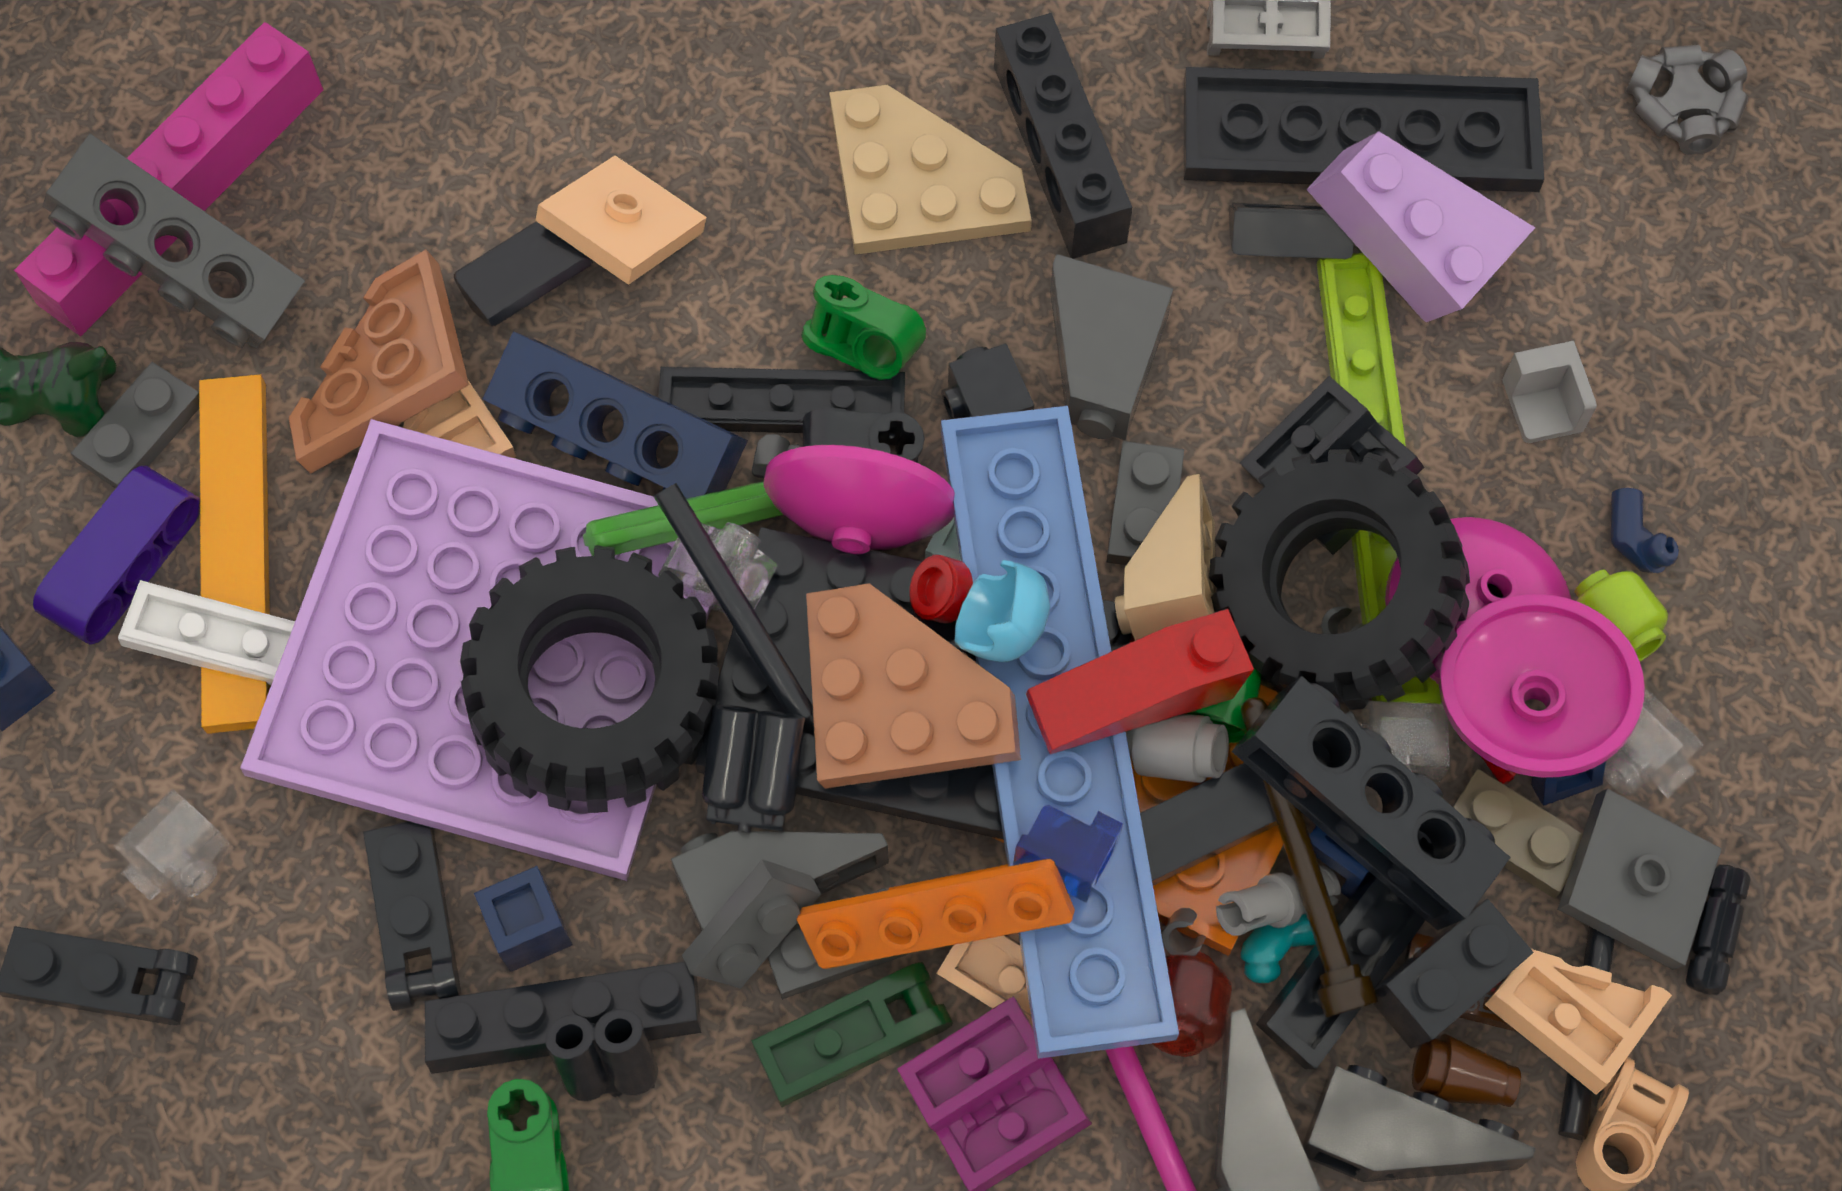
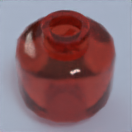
(1200, 1003)

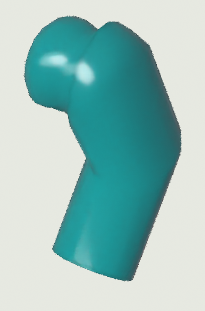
(1269, 945)

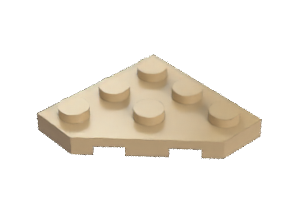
(919, 177)

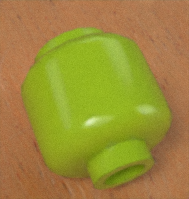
(1629, 606)

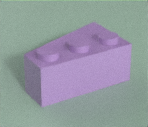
(1417, 224)

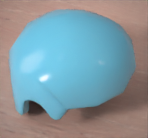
(1003, 614)

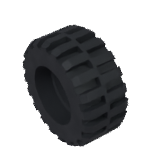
(1329, 499)
(575, 599)

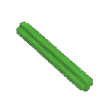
(651, 528)

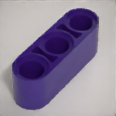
(114, 552)

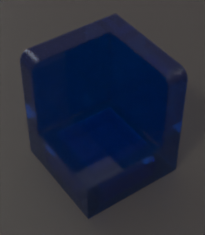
(1075, 847)

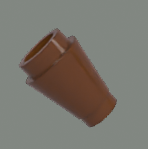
(1464, 1073)

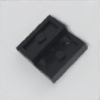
(1326, 422)

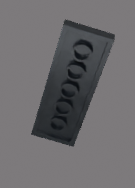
(1299, 121)

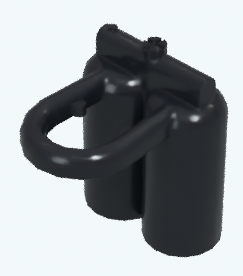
(751, 767)
(604, 1058)

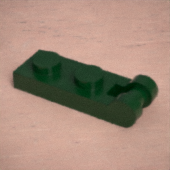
(849, 1034)

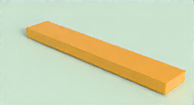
(233, 531)

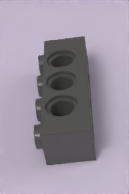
(103, 174)

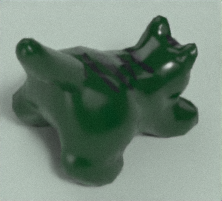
(55, 384)

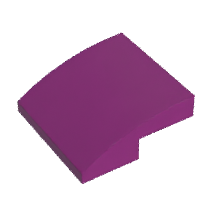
(993, 1097)

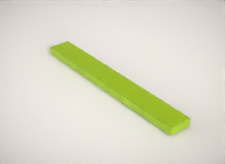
(1365, 367)

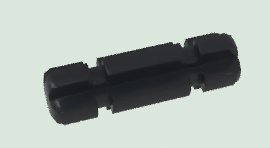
(1718, 930)

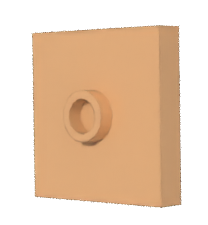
(621, 219)

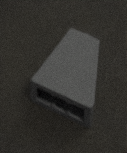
(1105, 342)

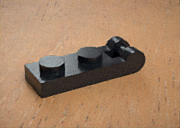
(411, 912)
(95, 975)

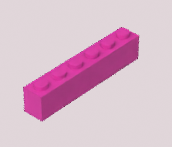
(191, 152)

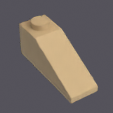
(1170, 569)

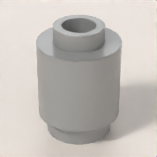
(1179, 748)

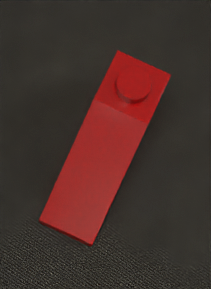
(1143, 682)

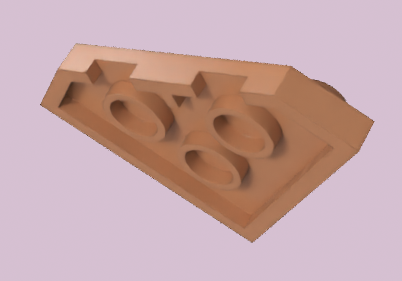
(397, 368)
(898, 694)

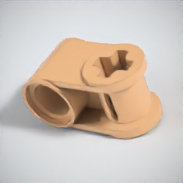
(1636, 1118)

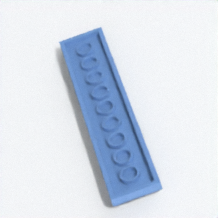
(1023, 502)

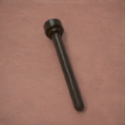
(1342, 982)

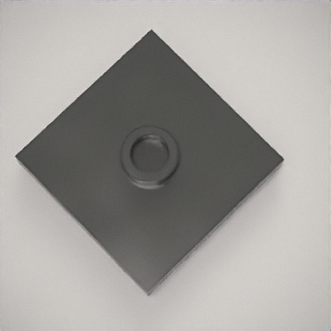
(1640, 879)

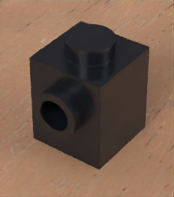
(985, 384)

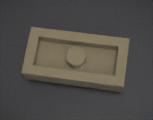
(1536, 841)

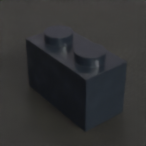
(1450, 974)

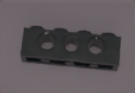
(1062, 136)
(1335, 800)

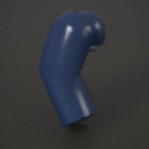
(1635, 542)

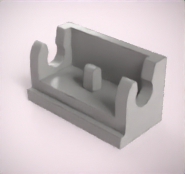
(1269, 25)

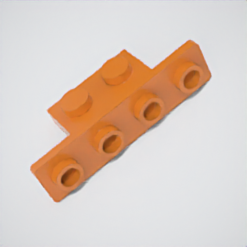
(937, 913)

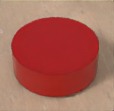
(940, 588)

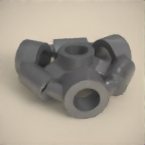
(1706, 108)

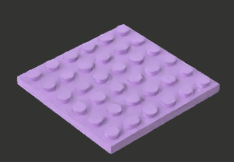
(373, 667)

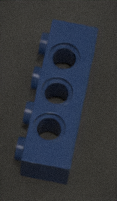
(534, 370)

